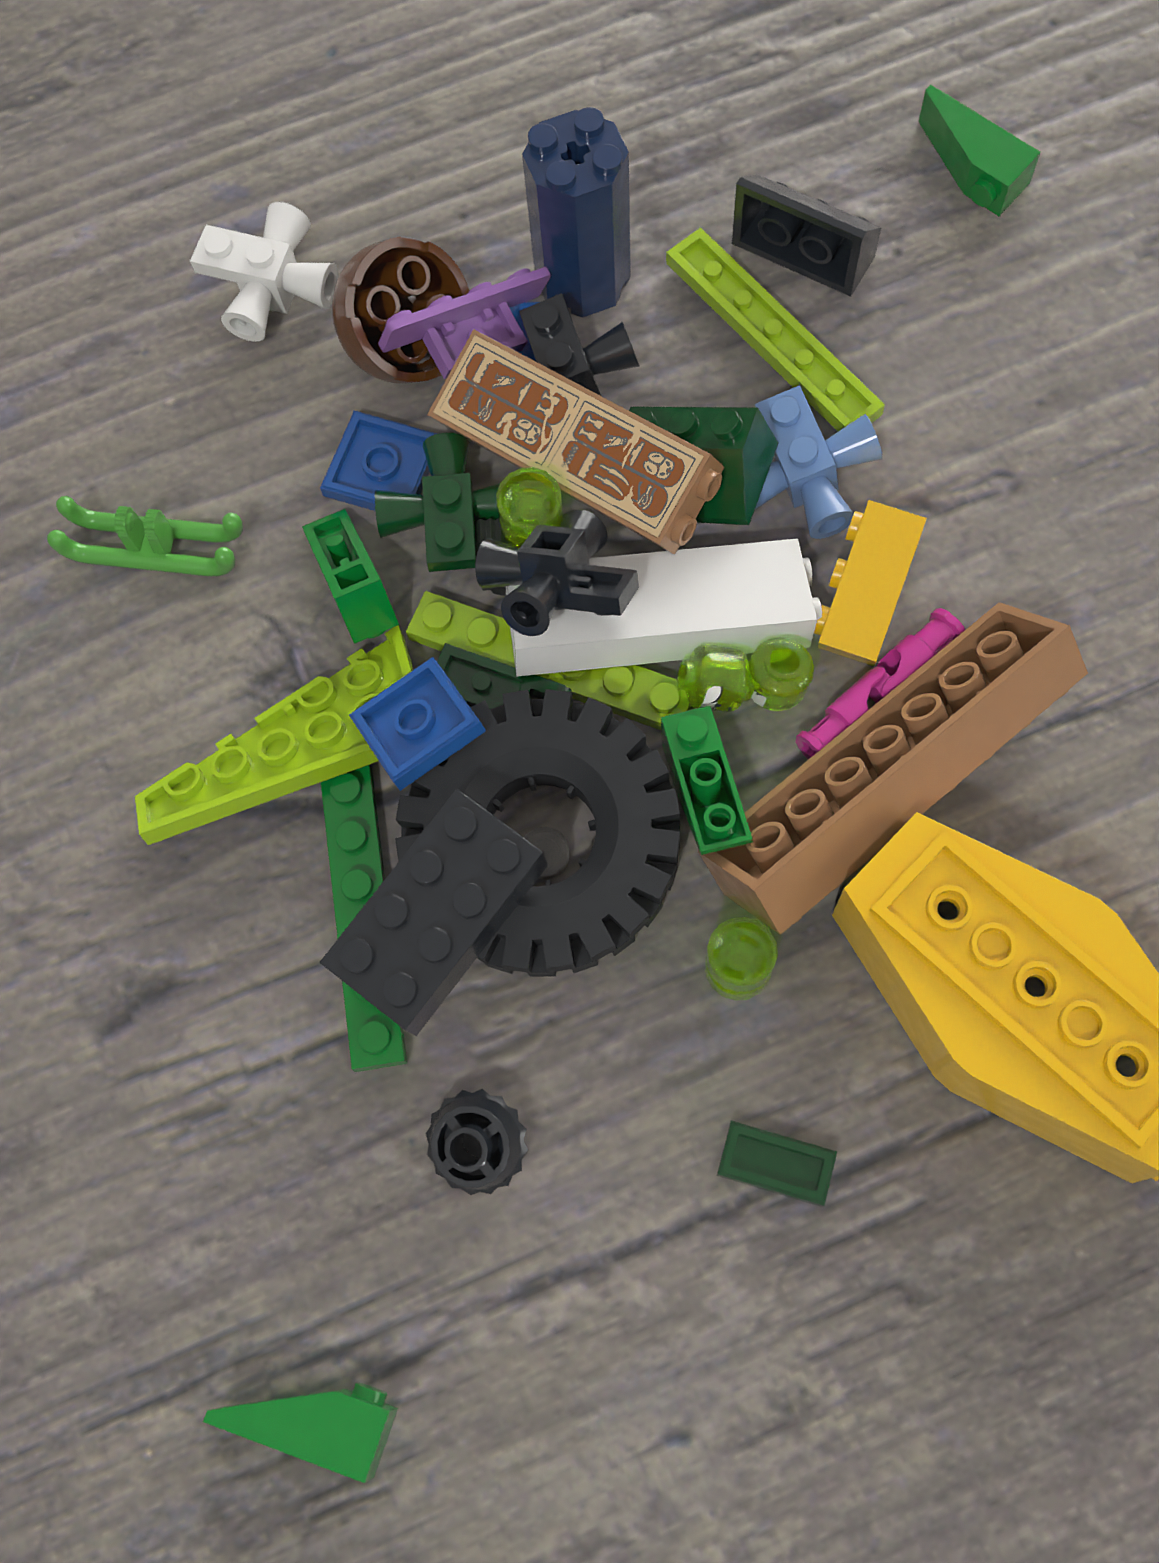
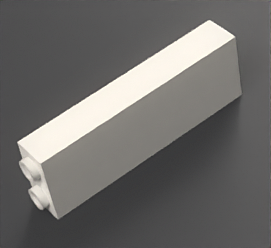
(683, 601)

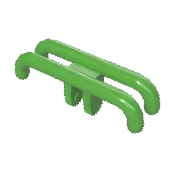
(146, 540)

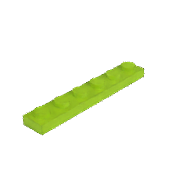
(772, 331)
(626, 689)

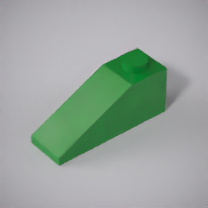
(980, 155)
(350, 576)
(329, 1428)

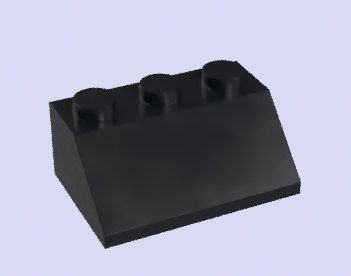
(803, 233)

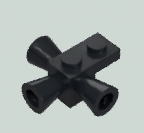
(559, 347)
(555, 574)

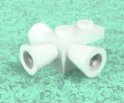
(264, 270)

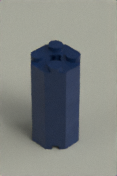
(579, 208)

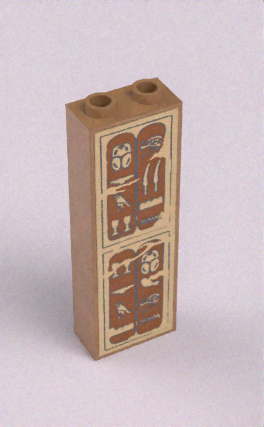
(581, 439)

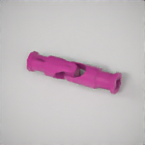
(878, 682)

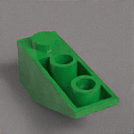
(704, 780)

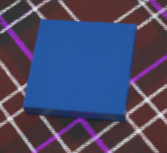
(376, 457)
(417, 723)

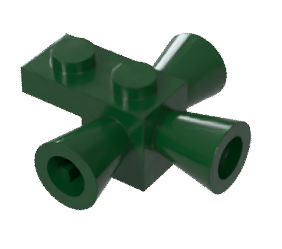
(445, 508)

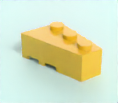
(869, 581)

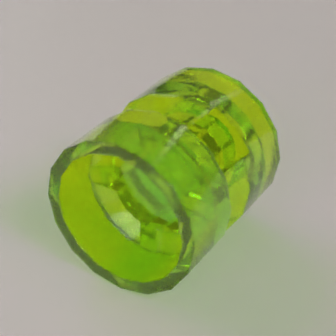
(528, 500)
(740, 958)

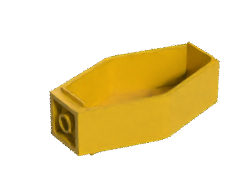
(966, 999)

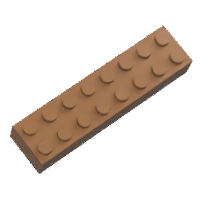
(896, 762)

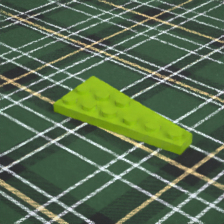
(289, 749)

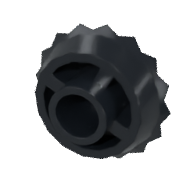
(486, 1131)

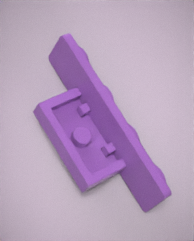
(450, 321)

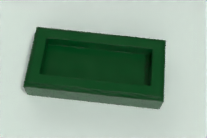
(777, 1163)

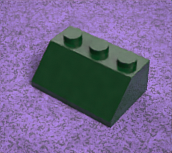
(733, 437)

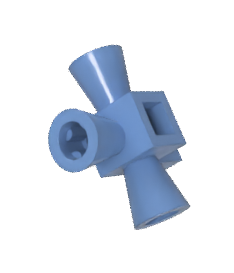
(809, 463)

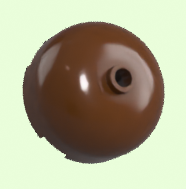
(385, 281)

